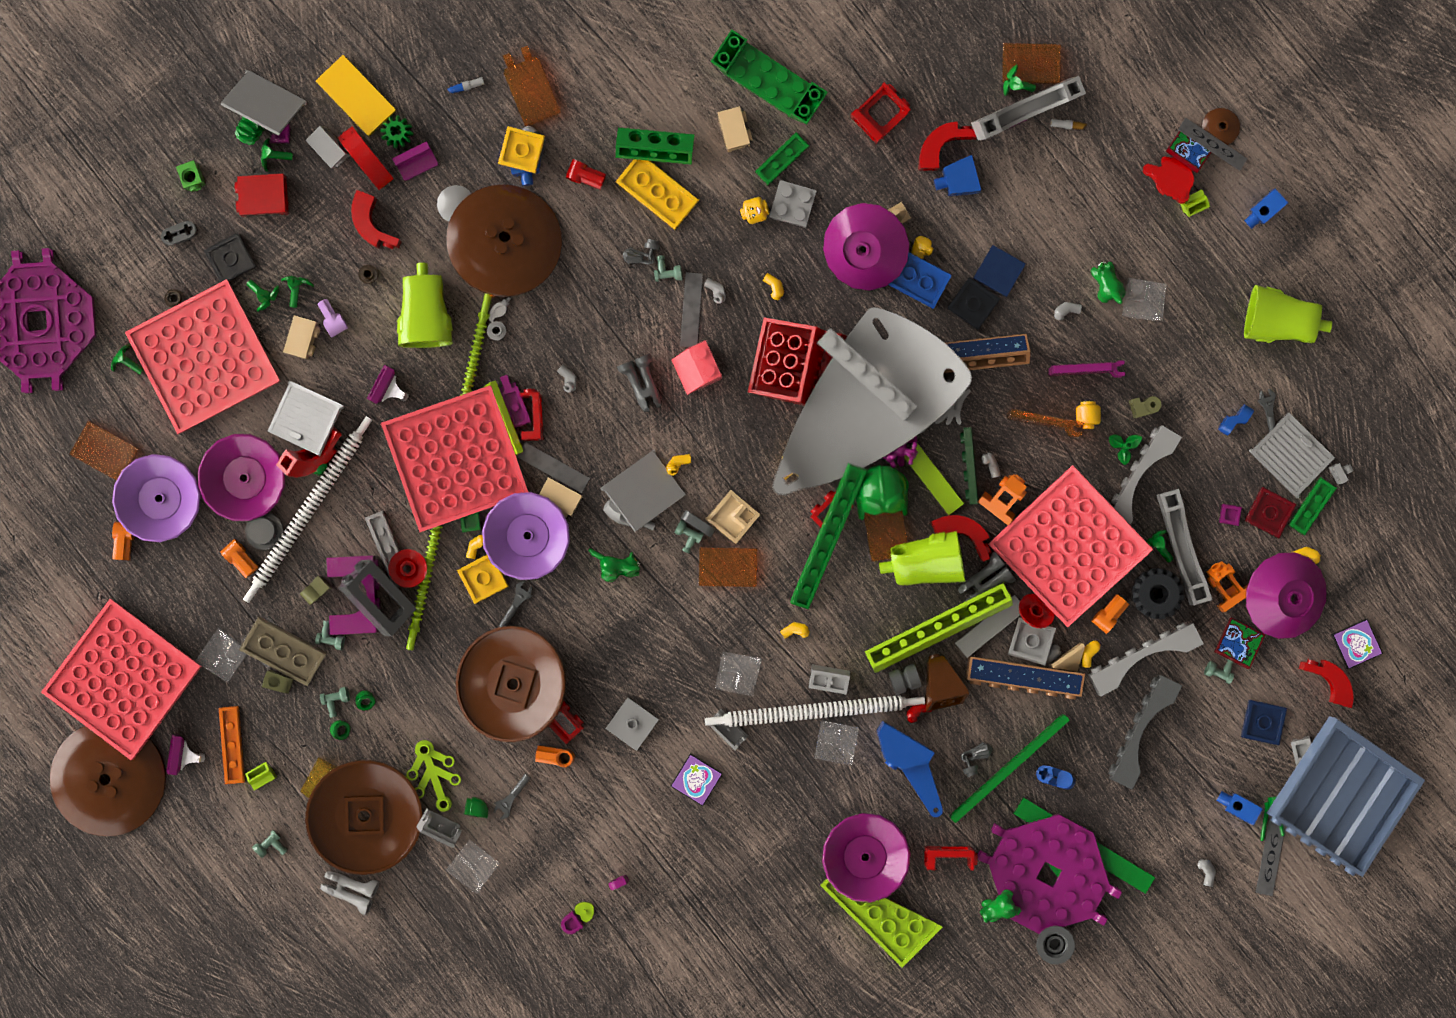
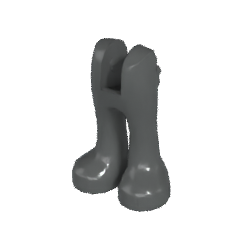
(650, 387)
(1003, 576)

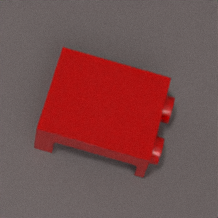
(262, 194)

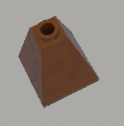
(943, 685)

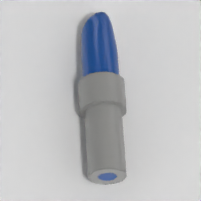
(466, 85)

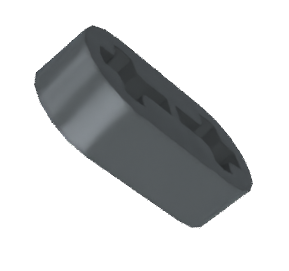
(177, 229)
(697, 523)

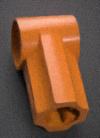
(122, 542)
(237, 555)
(1107, 617)
(553, 755)

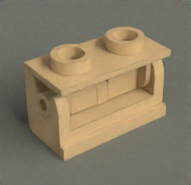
(733, 128)
(301, 337)
(562, 496)

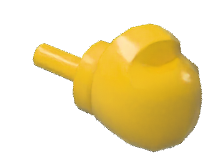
(922, 246)

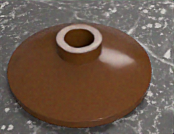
(1221, 115)

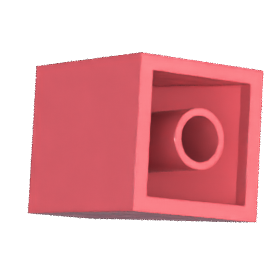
(696, 367)

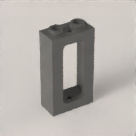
(351, 589)

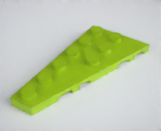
(891, 925)

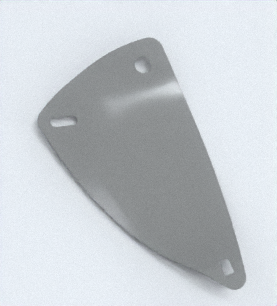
(850, 423)

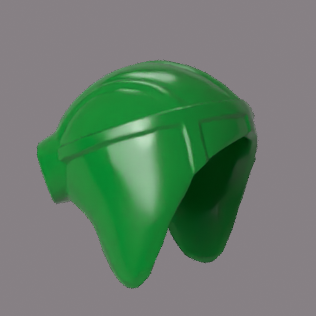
(882, 491)

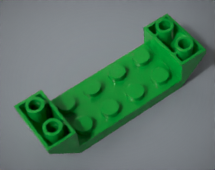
(768, 78)

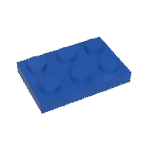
(921, 280)

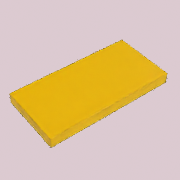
(355, 95)
(657, 191)

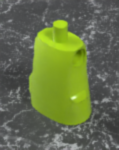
(424, 312)
(1281, 317)
(927, 560)

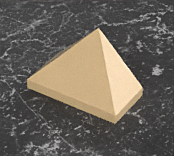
(1070, 660)

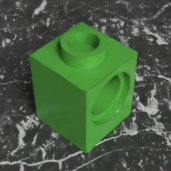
(186, 169)

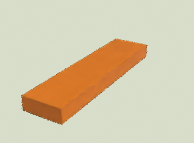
(231, 745)

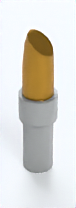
(1067, 124)

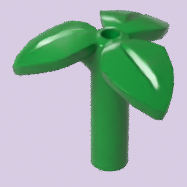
(1015, 82)
(268, 153)
(294, 283)
(263, 295)
(120, 357)
(1132, 441)
(1159, 543)

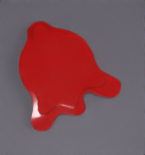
(1171, 178)

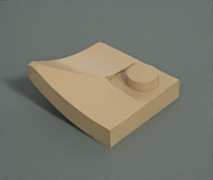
(732, 517)

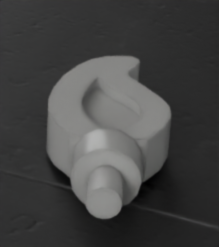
(499, 309)

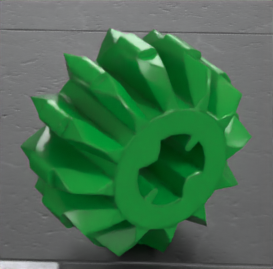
(399, 125)
(248, 131)

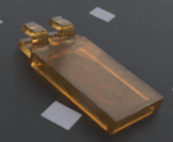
(530, 88)
(1047, 421)

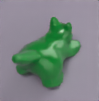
(1109, 285)
(614, 567)
(999, 907)

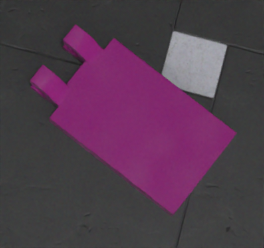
(1095, 368)

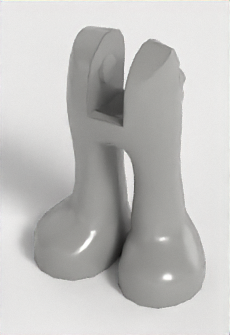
(368, 889)

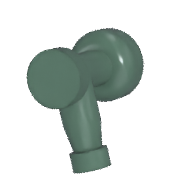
(661, 273)
(693, 535)
(323, 637)
(1211, 669)
(329, 699)
(272, 840)

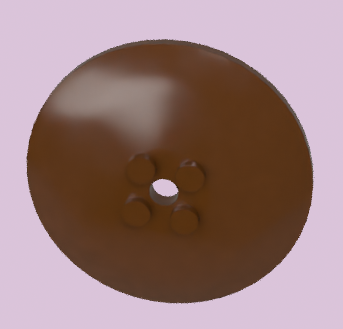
(496, 265)
(485, 687)
(99, 808)
(360, 844)

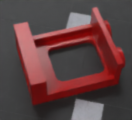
(868, 124)
(537, 434)
(931, 852)

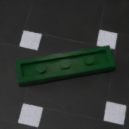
(969, 458)

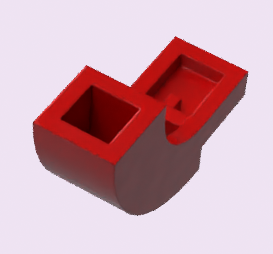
(1338, 681)

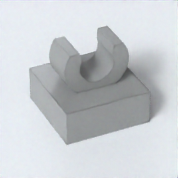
(1339, 473)

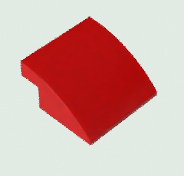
(788, 361)

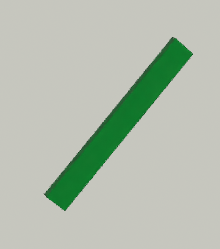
(828, 536)
(1007, 769)
(1112, 862)

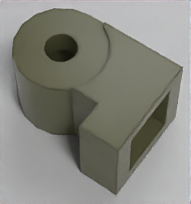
(1148, 406)
(315, 590)
(277, 681)

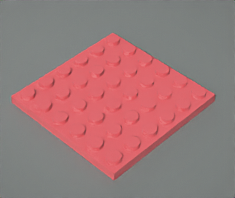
(202, 356)
(454, 458)
(1070, 546)
(121, 679)

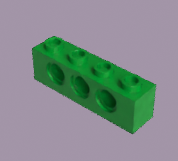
(654, 145)

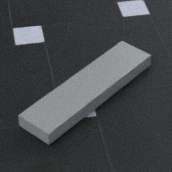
(383, 539)
(988, 629)

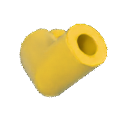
(776, 284)
(676, 462)
(474, 544)
(1313, 554)
(795, 628)
(1089, 651)

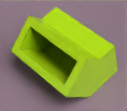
(1196, 203)
(260, 775)

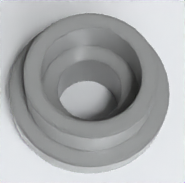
(500, 335)

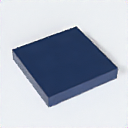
(999, 271)
(1263, 722)

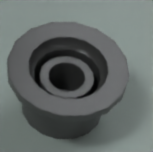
(264, 531)
(1055, 945)

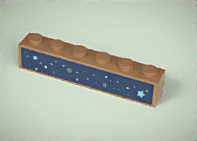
(992, 352)
(1024, 676)

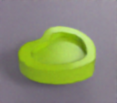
(585, 910)

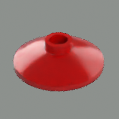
(407, 558)
(1035, 611)

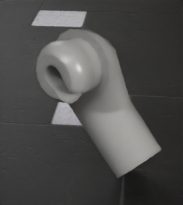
(718, 290)
(1065, 308)
(570, 379)
(990, 459)
(1054, 653)
(1209, 871)

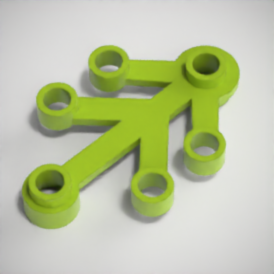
(433, 772)

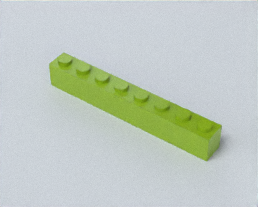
(939, 628)

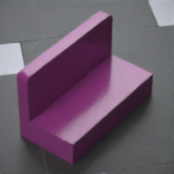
(415, 161)

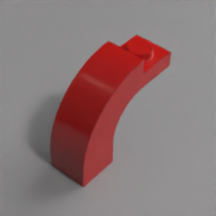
(931, 148)
(365, 158)
(362, 218)
(304, 462)
(967, 527)

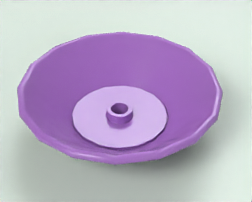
(137, 494)
(506, 541)

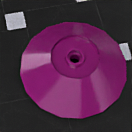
(884, 242)
(222, 472)
(1271, 592)
(886, 862)

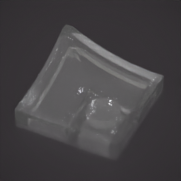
(1144, 300)
(221, 655)
(738, 673)
(836, 743)
(472, 866)

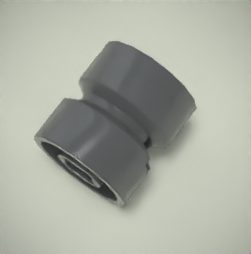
(905, 679)

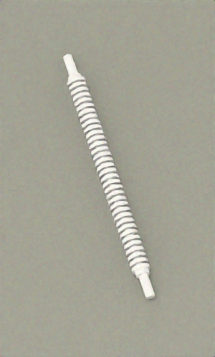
(259, 581)
(860, 706)

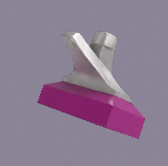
(386, 387)
(180, 755)

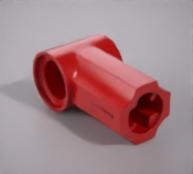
(581, 173)

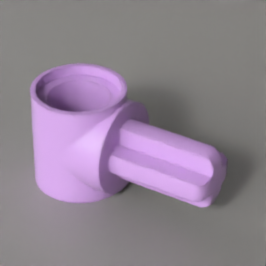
(333, 322)

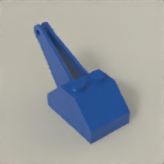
(913, 759)

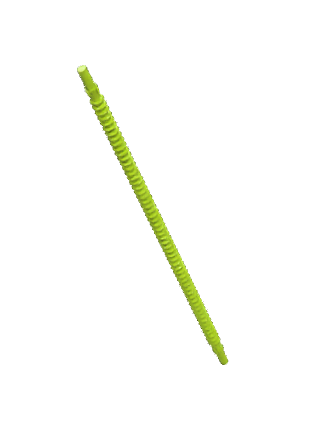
(481, 325)

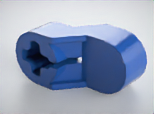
(1229, 422)
(1064, 779)

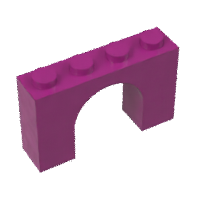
(355, 622)

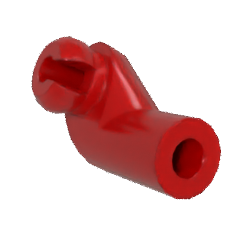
(915, 711)

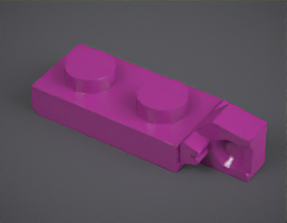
(513, 402)

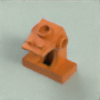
(1015, 487)
(1231, 595)

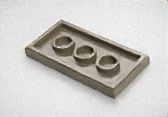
(282, 651)

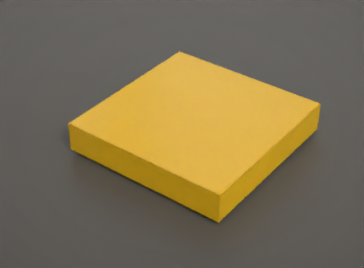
(521, 149)
(482, 579)

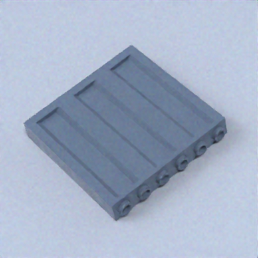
(1345, 797)

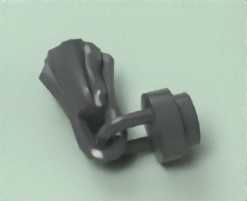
(634, 256)
(981, 751)

